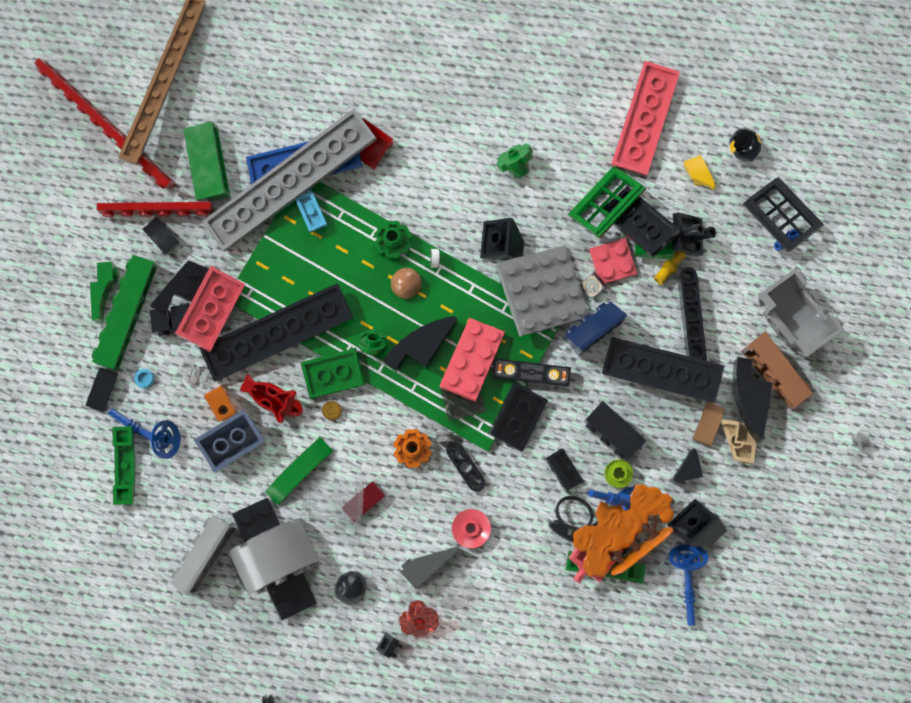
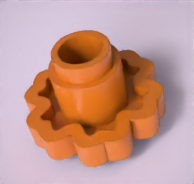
(411, 438)

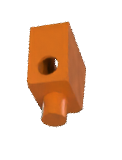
(217, 398)

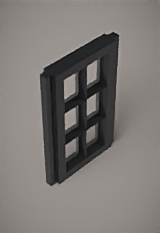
(795, 202)

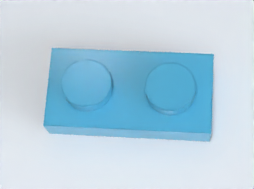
(311, 212)

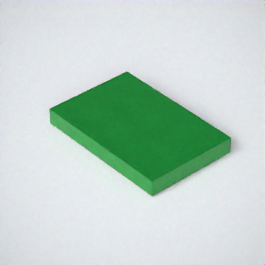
(333, 373)

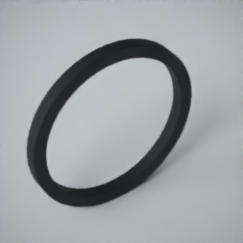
(578, 499)

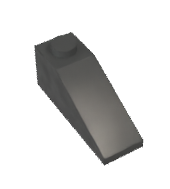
(424, 567)

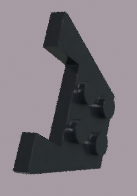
(182, 285)

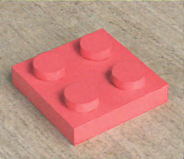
(613, 261)

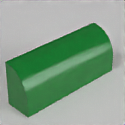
(206, 162)

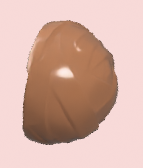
(406, 283)

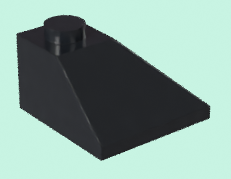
(501, 240)
(697, 525)

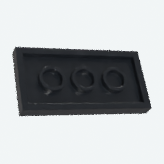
(644, 224)

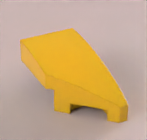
(699, 172)

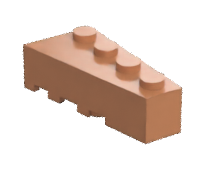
(776, 369)

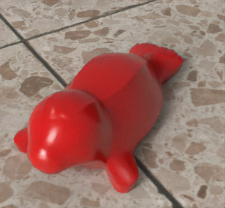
(273, 398)

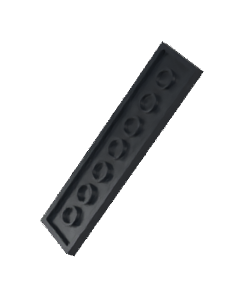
(277, 332)

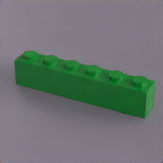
(124, 313)

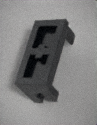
(564, 470)

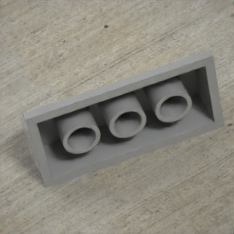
(202, 555)

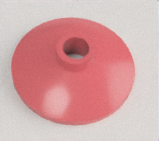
(478, 520)

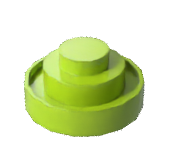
(618, 473)

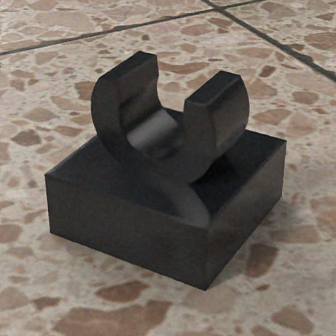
(387, 646)

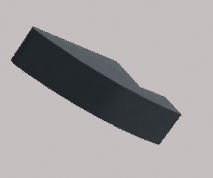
(421, 344)
(751, 398)

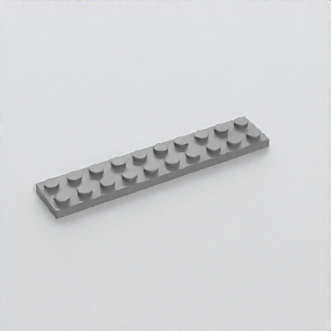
(289, 180)

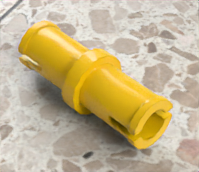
(669, 267)

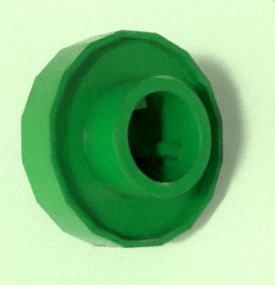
(373, 343)

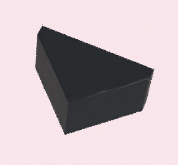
(689, 469)

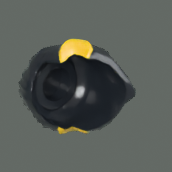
(745, 144)

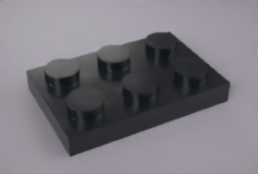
(518, 416)

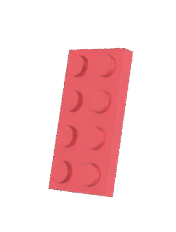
(210, 308)
(472, 359)

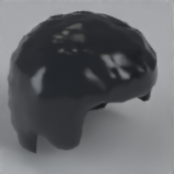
(350, 587)

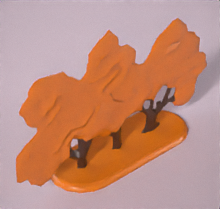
(618, 530)

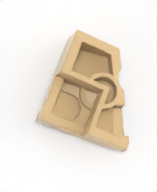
(740, 441)

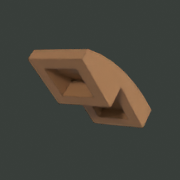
(708, 424)

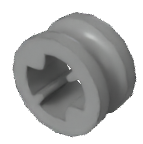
(444, 437)
(860, 441)

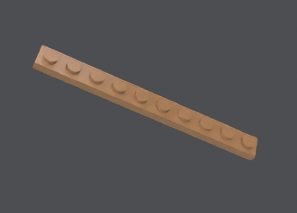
(161, 81)

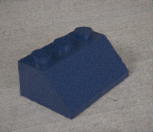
(594, 327)

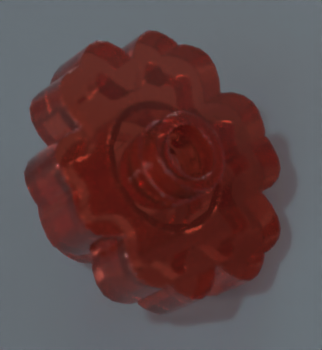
(418, 619)

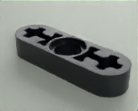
(453, 457)

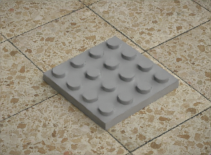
(542, 290)

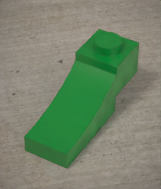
(106, 276)

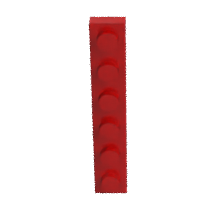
(146, 209)

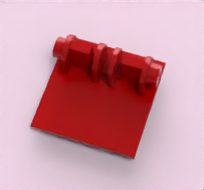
(374, 152)

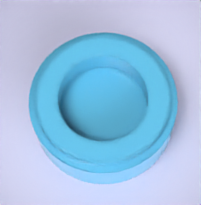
(144, 378)

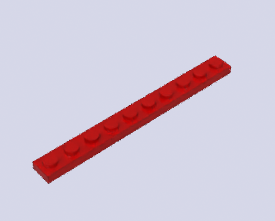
(99, 119)

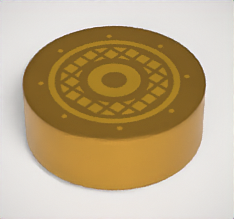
(331, 410)

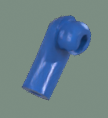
(791, 234)

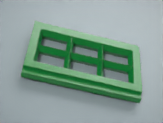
(617, 212)

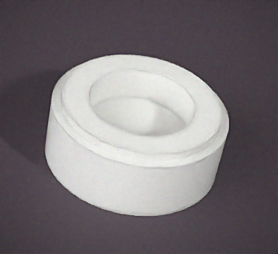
(434, 258)

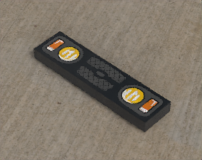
(531, 372)

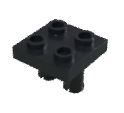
(691, 234)

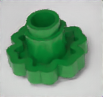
(516, 160)
(395, 248)

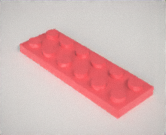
(645, 118)

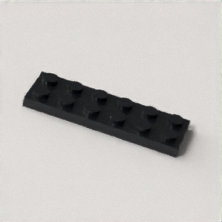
(663, 370)
(294, 593)

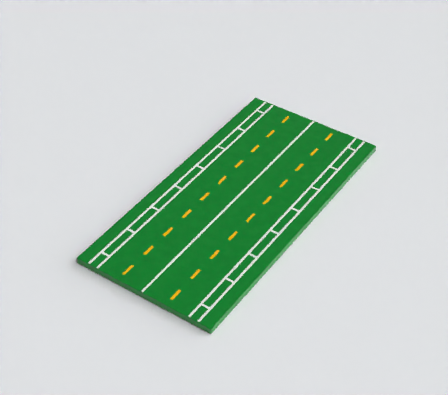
(298, 263)

